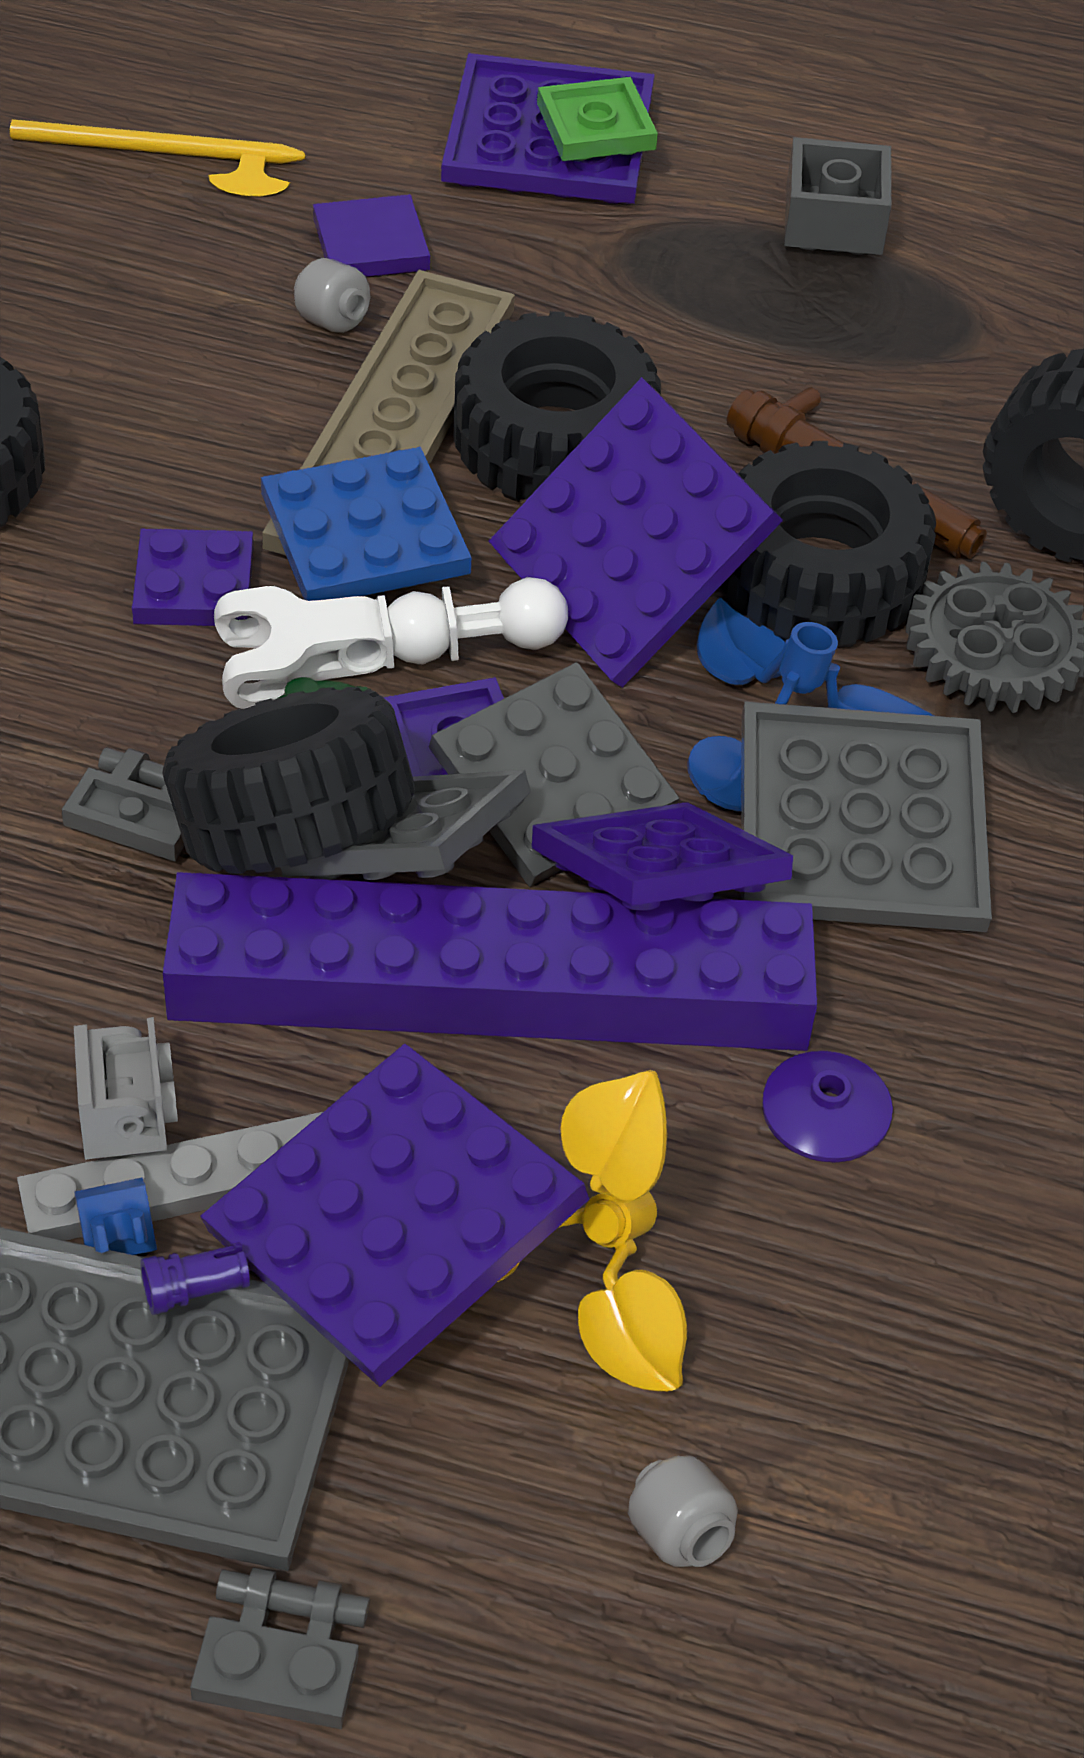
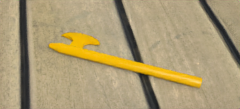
(246, 180)

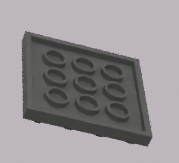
(872, 810)

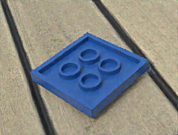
(365, 525)

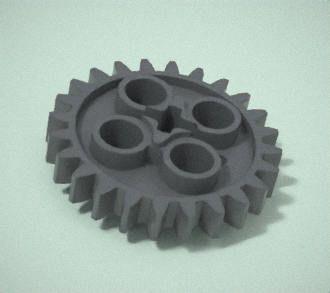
(997, 636)

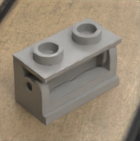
(123, 1090)

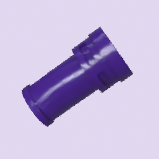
(192, 1276)

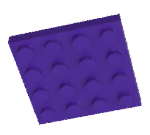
(505, 143)
(636, 530)
(395, 1212)

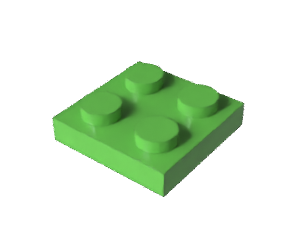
(597, 119)

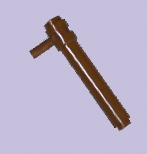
(765, 421)

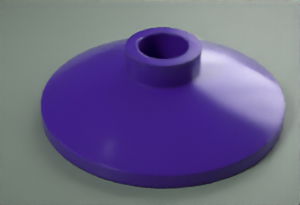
(826, 1125)

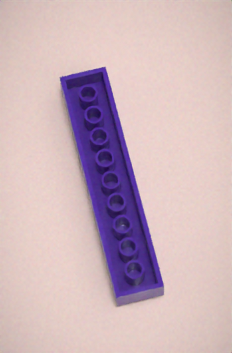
(489, 962)

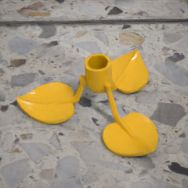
(620, 1138)

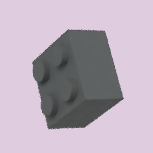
(838, 196)

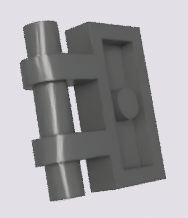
(124, 808)
(277, 1669)

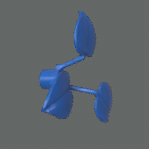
(740, 651)

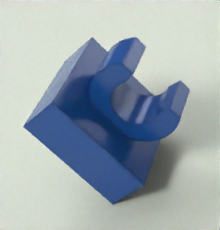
(116, 1217)

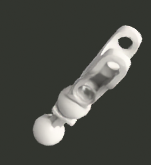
(363, 634)

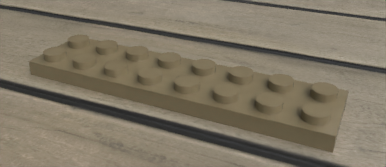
(408, 378)

